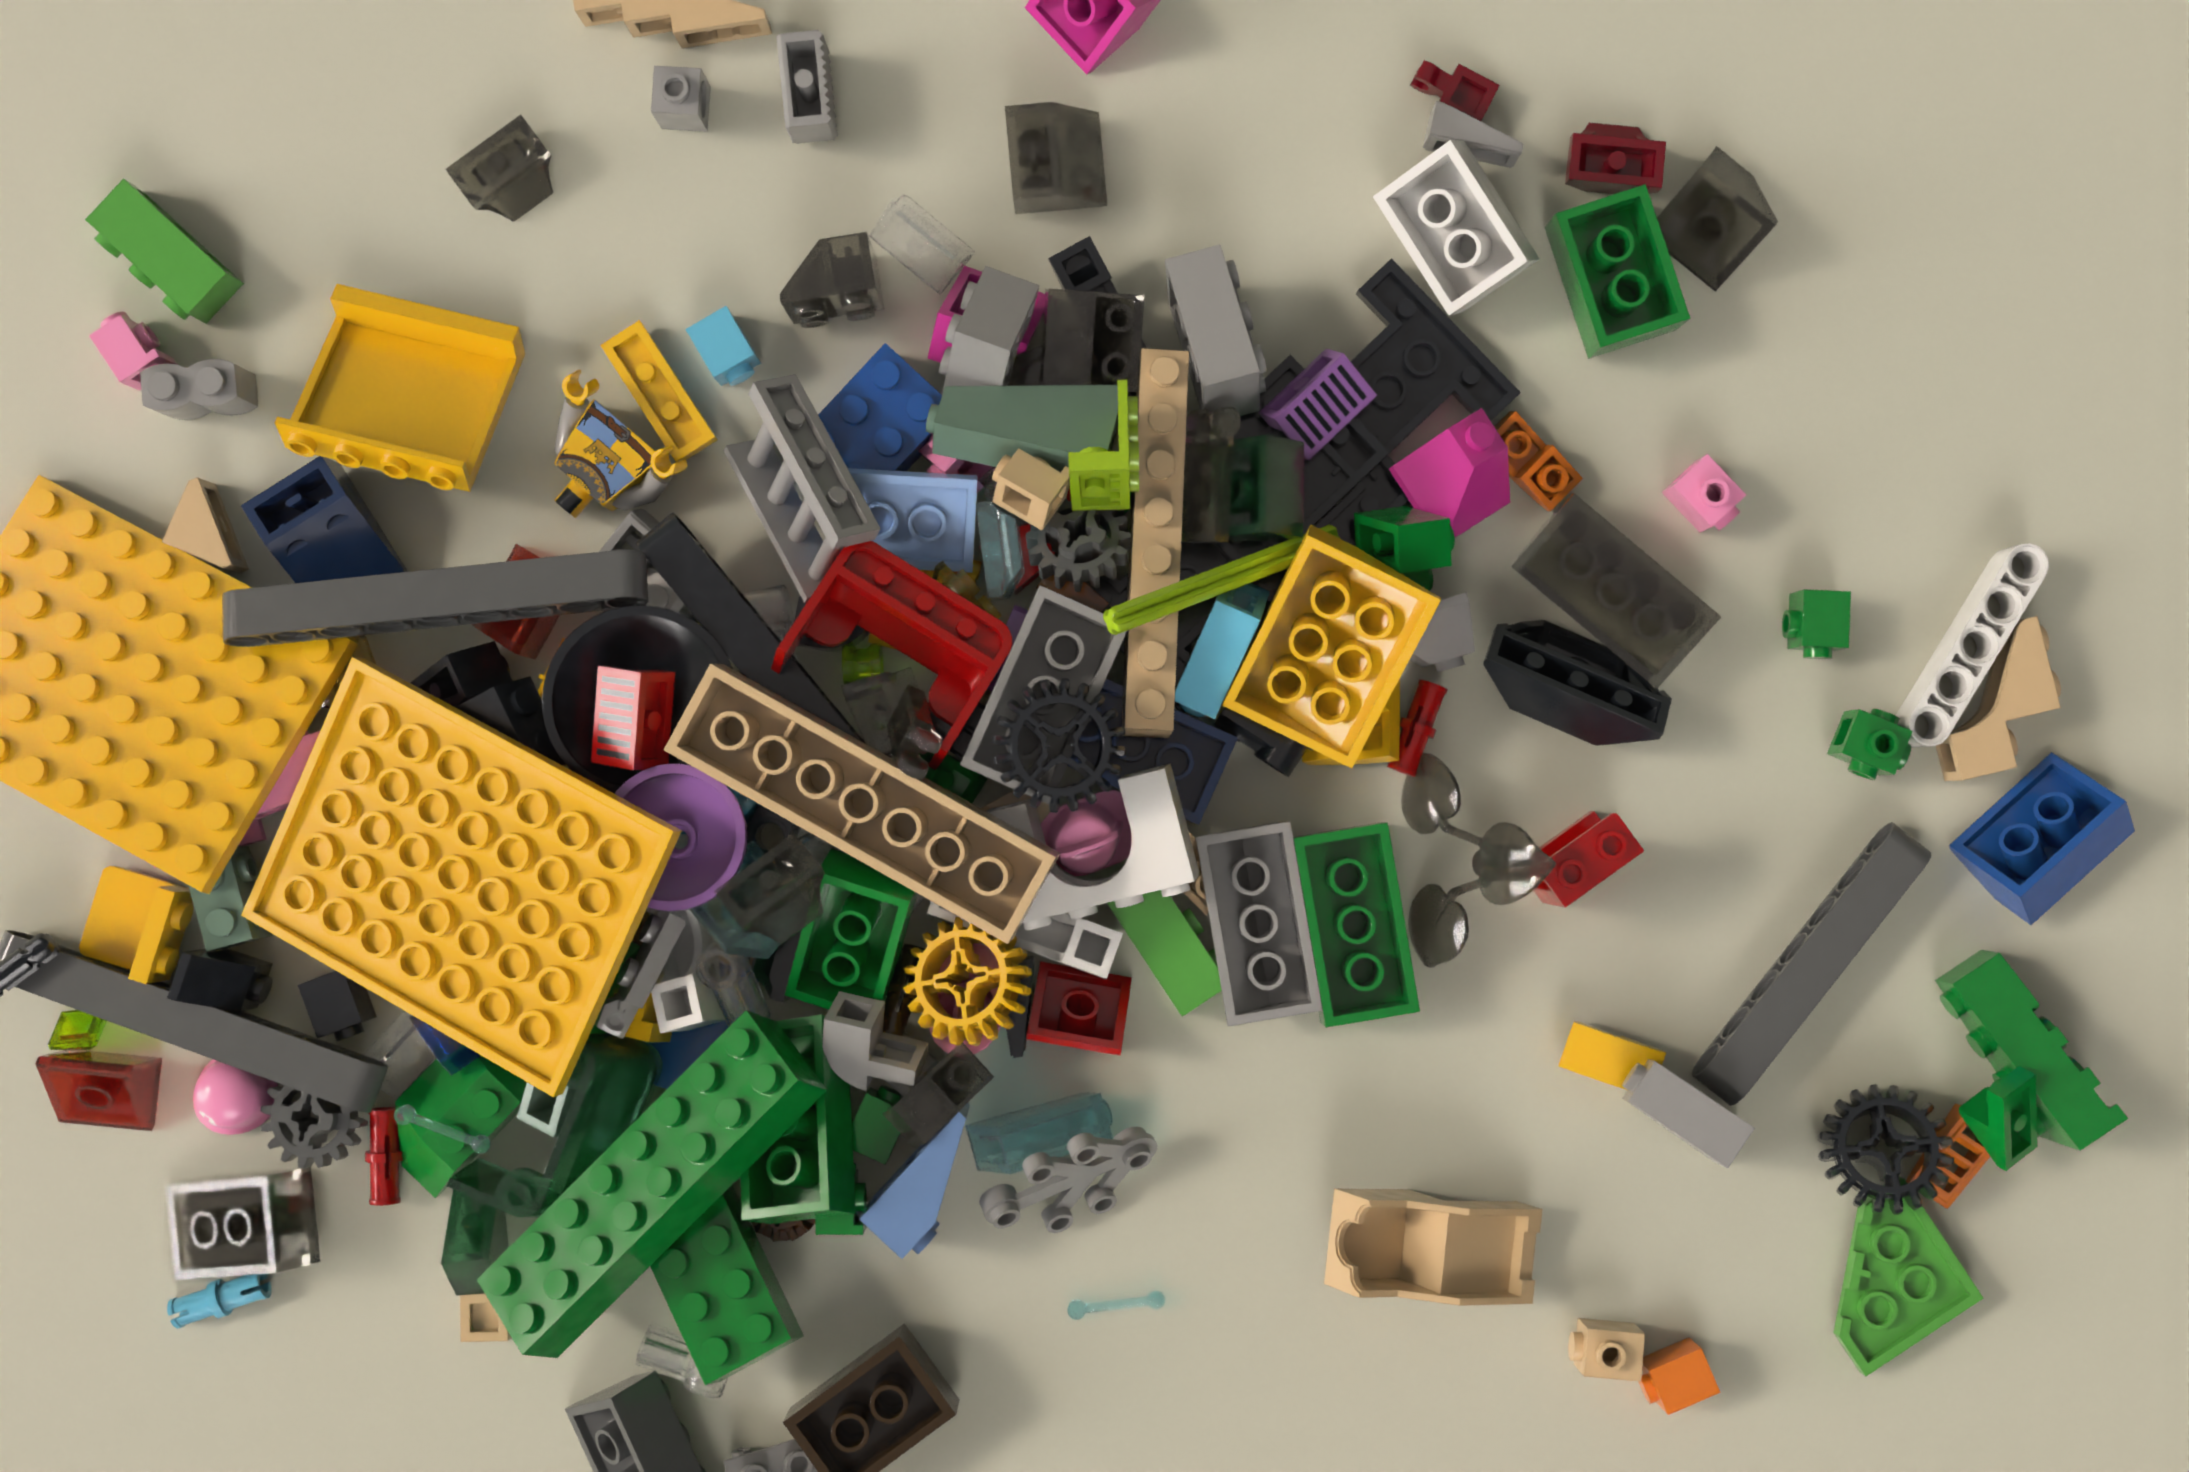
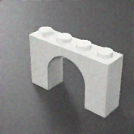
(1158, 856)

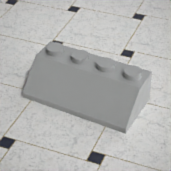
(1258, 923)

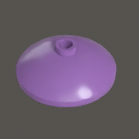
(708, 817)

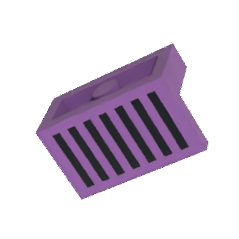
(1319, 401)

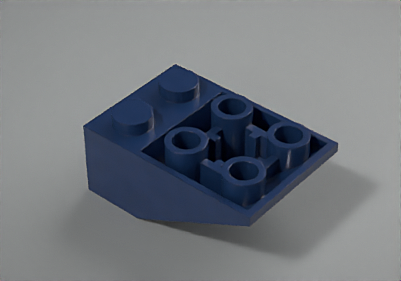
(321, 526)

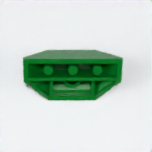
(473, 1100)

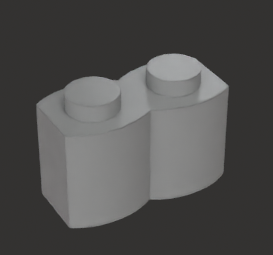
(199, 389)

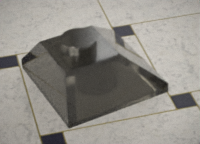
(1716, 219)

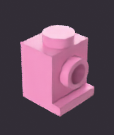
(128, 348)

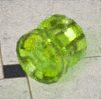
(861, 662)

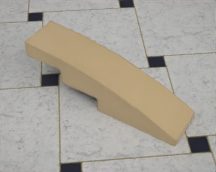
(689, 20)

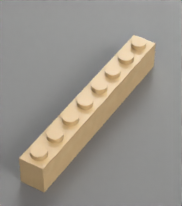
(1156, 541)

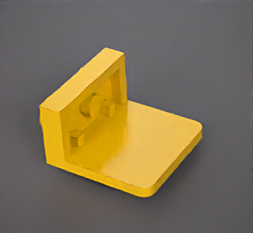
(137, 923)

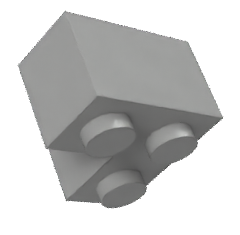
(988, 331)

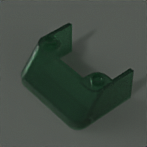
(612, 1091)

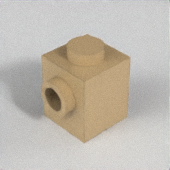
(1607, 1349)

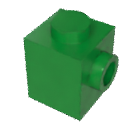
(1817, 622)

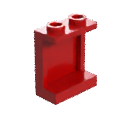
(1585, 857)

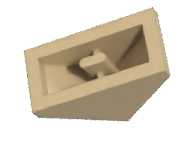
(204, 528)

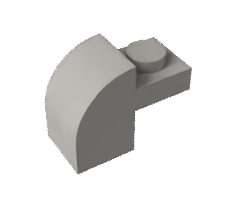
(860, 1048)

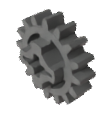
(1081, 546)
(307, 1133)

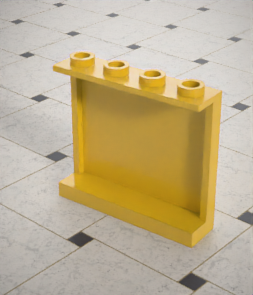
(405, 389)

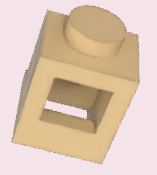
(1030, 487)

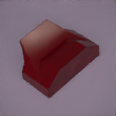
(1614, 160)

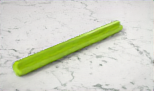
(1203, 586)

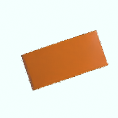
(1534, 465)

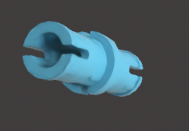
(218, 1299)

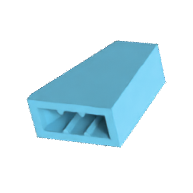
(1220, 650)

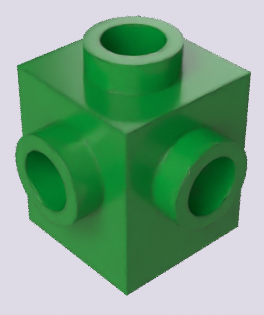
(1871, 743)

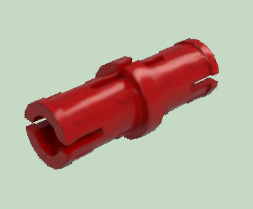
(1418, 726)
(384, 1157)

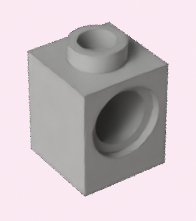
(680, 98)

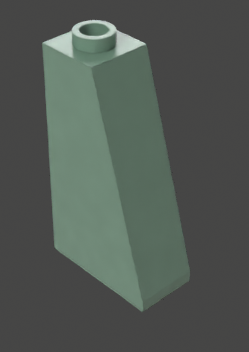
(1041, 420)

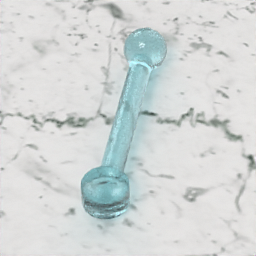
(406, 1114)
(1077, 1308)

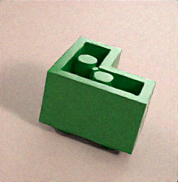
(1406, 540)

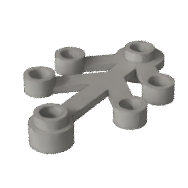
(1127, 1151)

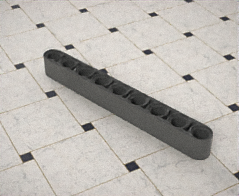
(434, 598)
(213, 1032)

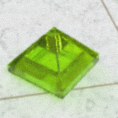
(76, 1031)

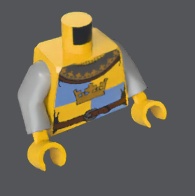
(605, 456)

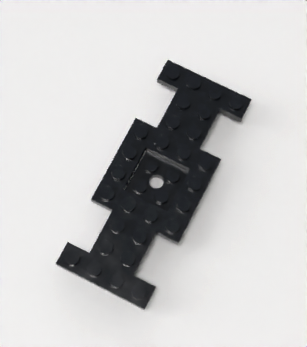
(1412, 371)

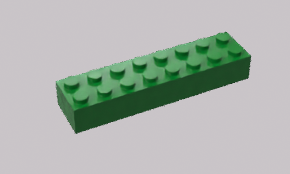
(650, 1185)

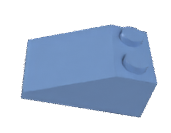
(909, 1202)

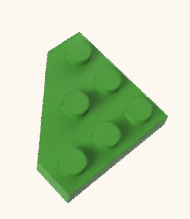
(1897, 1285)

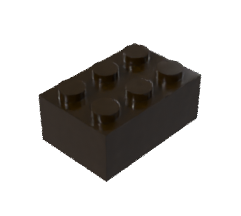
(873, 1408)

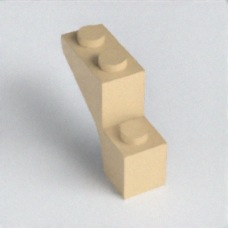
(2016, 687)

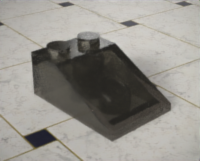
(243, 1224)

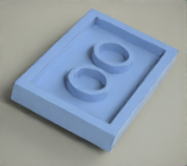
(922, 515)

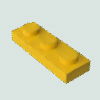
(658, 391)

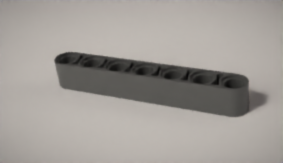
(1811, 963)

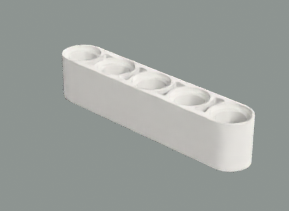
(1989, 635)

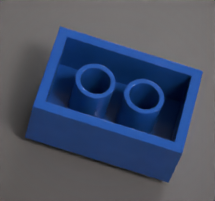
(881, 414)

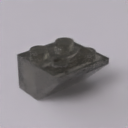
(1055, 157)
(835, 281)
(1091, 338)

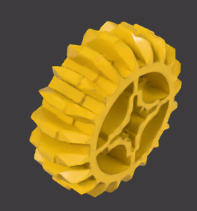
(959, 943)

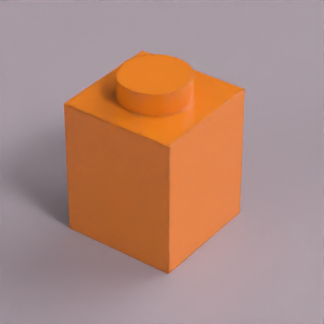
(1677, 1376)

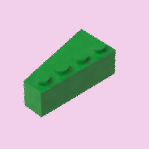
(2010, 1035)

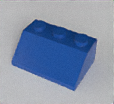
(2043, 837)

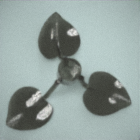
(1506, 863)

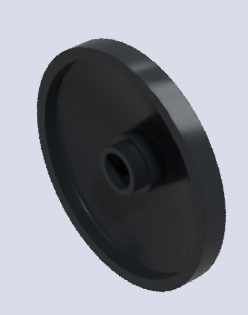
(626, 639)

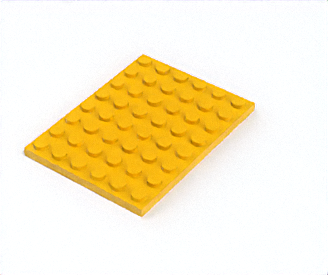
(127, 695)
(460, 875)

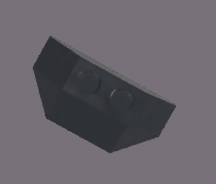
(1574, 684)

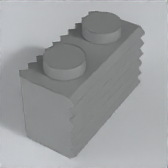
(806, 86)

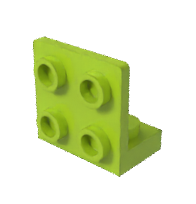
(1105, 477)

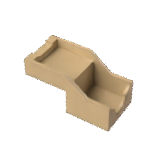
(1431, 1247)

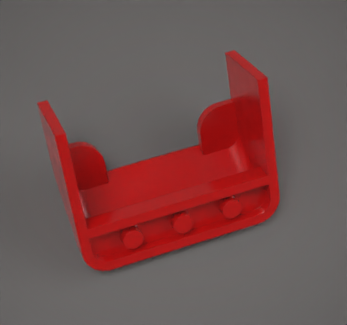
(915, 617)

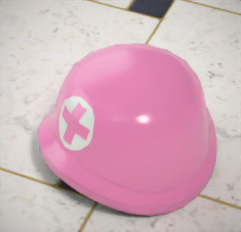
(231, 1098)

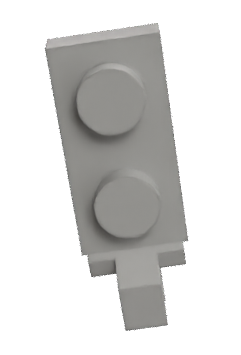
(640, 974)

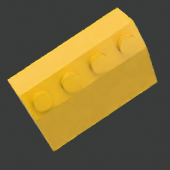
(1331, 647)

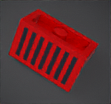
(632, 717)

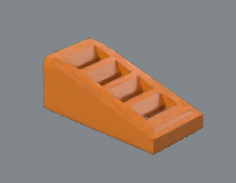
(1967, 1166)

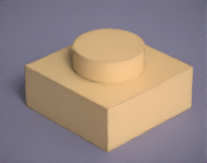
(480, 1321)

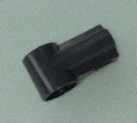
(1269, 746)

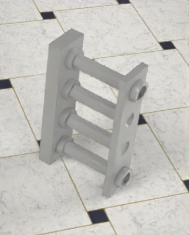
(819, 473)

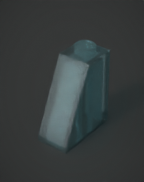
(1008, 1139)

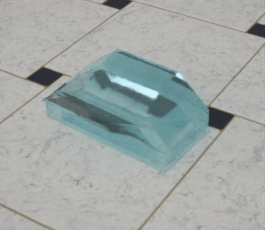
(1000, 551)

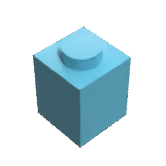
(724, 347)

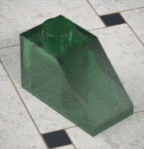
(472, 1242)

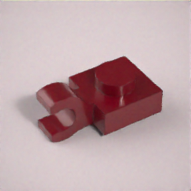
(1462, 90)

